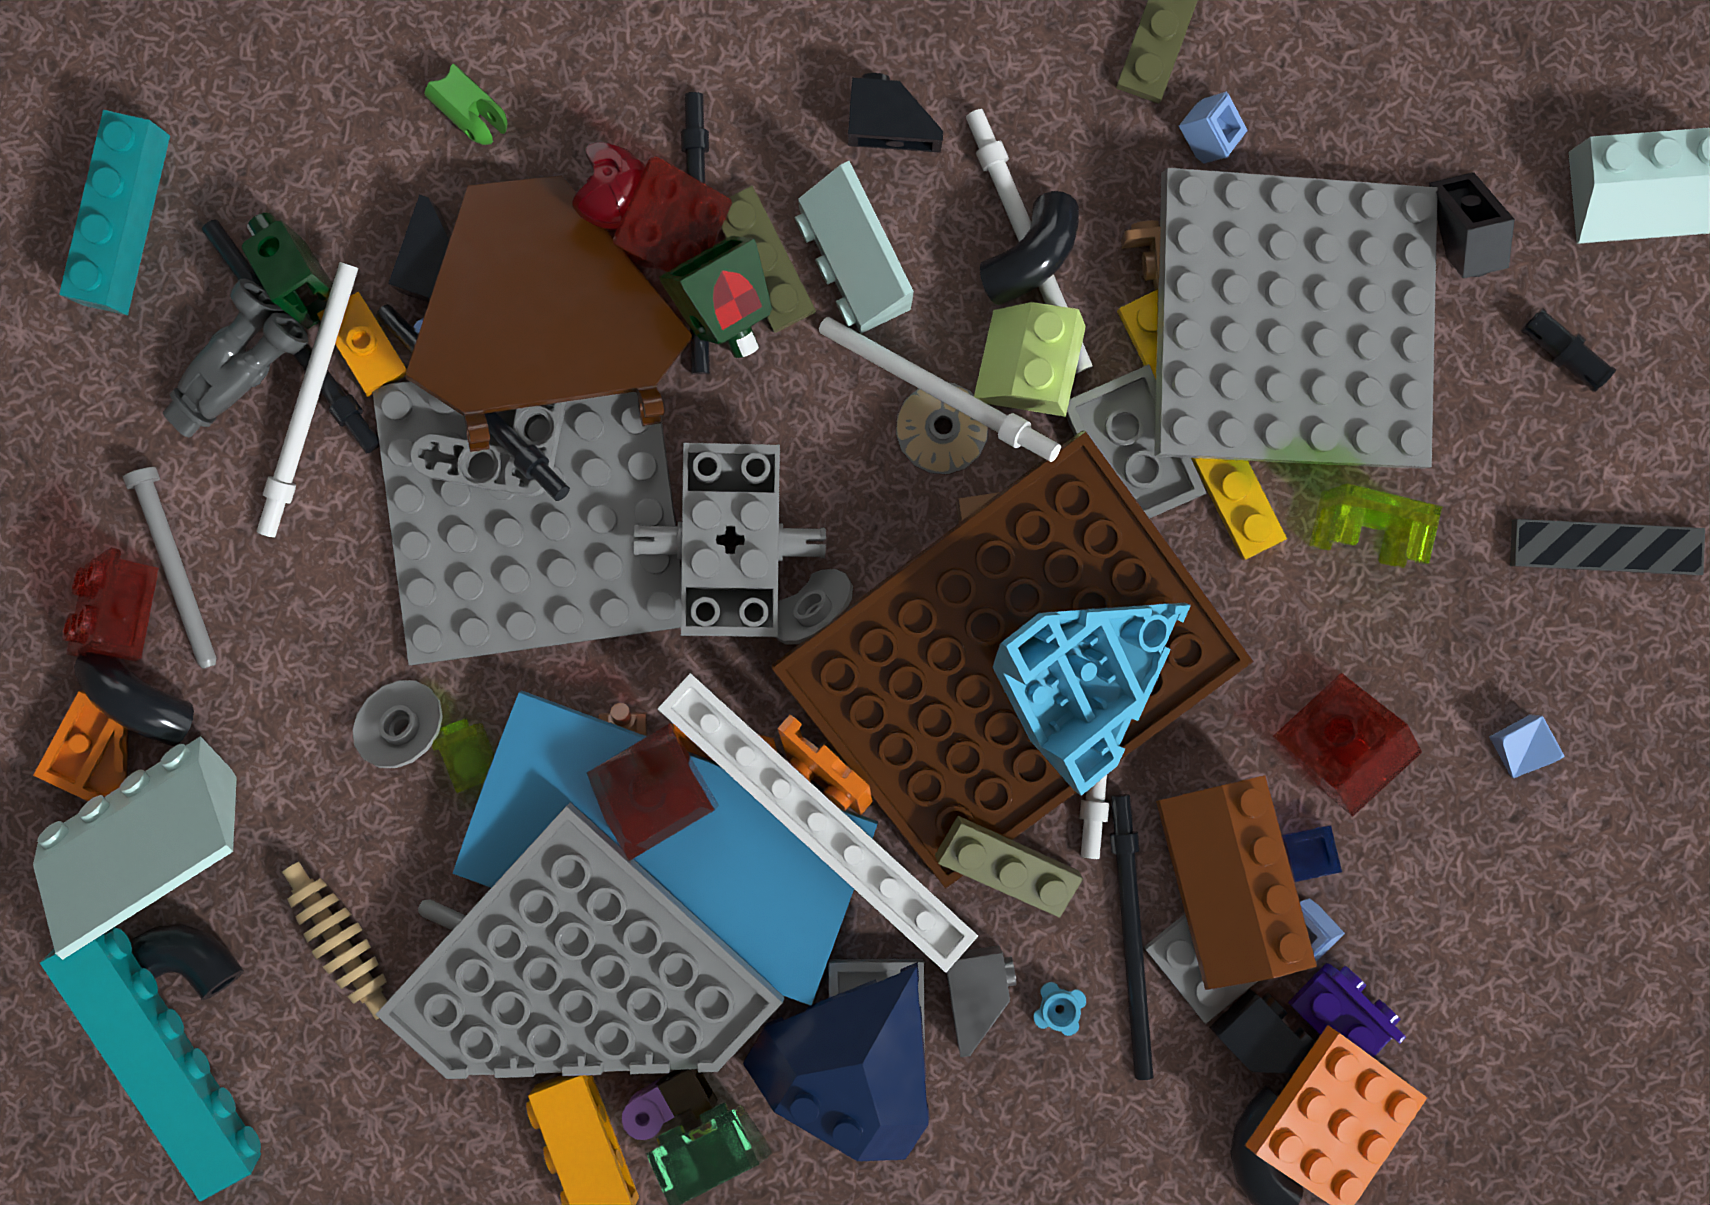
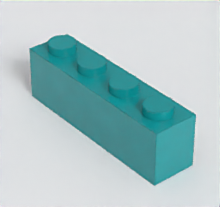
(115, 212)

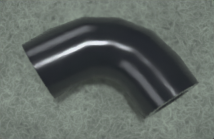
(1038, 253)
(132, 701)
(188, 952)
(1256, 1177)

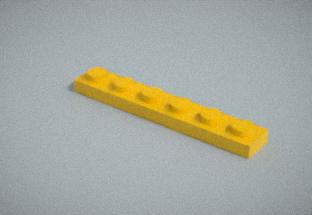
(1228, 482)

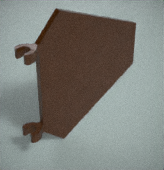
(539, 311)

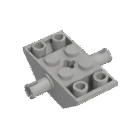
(740, 492)

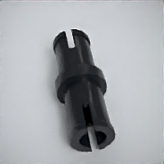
(1568, 350)

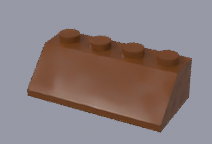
(1236, 884)

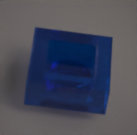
(1312, 853)

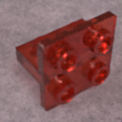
(670, 217)
(111, 607)

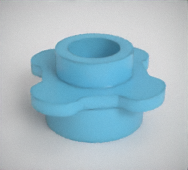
(1067, 1020)

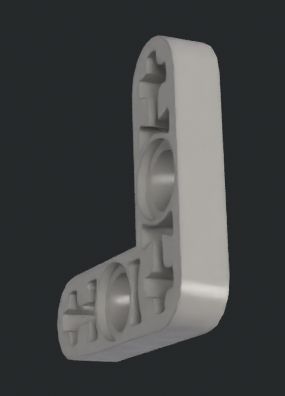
(504, 473)

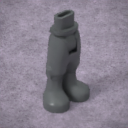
(223, 366)

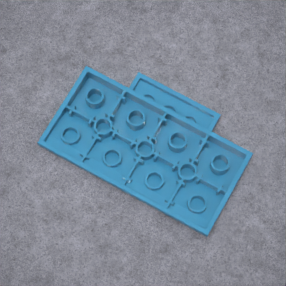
(728, 868)

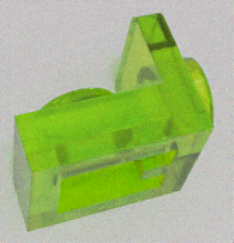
(465, 753)

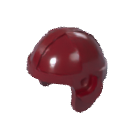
(610, 188)

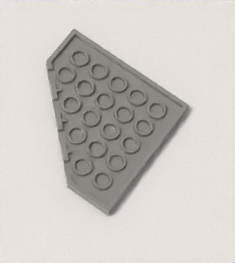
(579, 973)

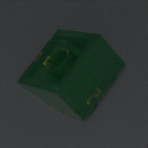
(708, 1154)

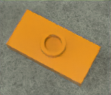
(367, 347)

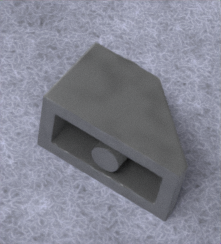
(978, 993)

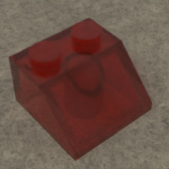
(1349, 743)
(650, 791)

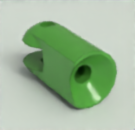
(462, 103)

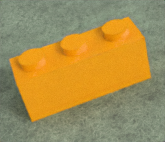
(580, 1142)

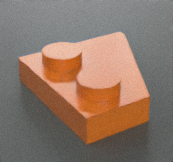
(86, 752)
(821, 765)

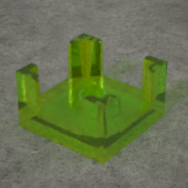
(1407, 523)

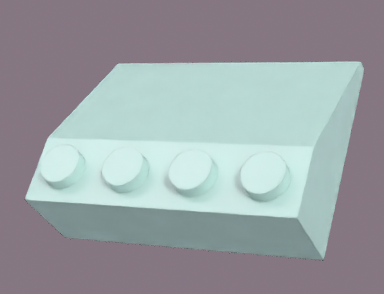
(135, 844)

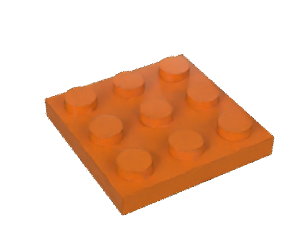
(1336, 1120)

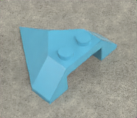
(1083, 680)

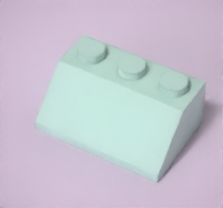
(1641, 185)
(854, 250)

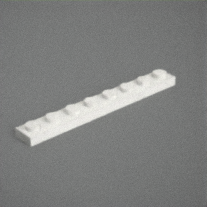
(818, 822)

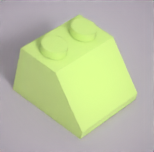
(1031, 357)

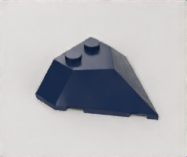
(851, 1068)

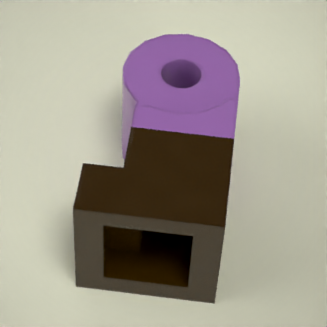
(666, 1100)

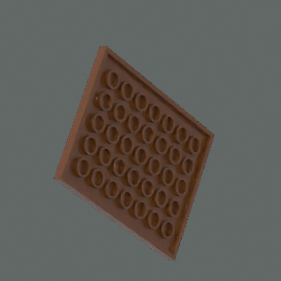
(909, 666)

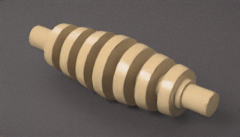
(327, 924)

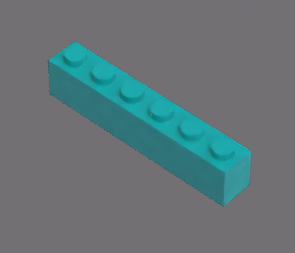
(156, 1062)

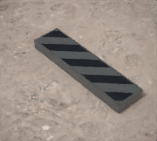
(1607, 547)

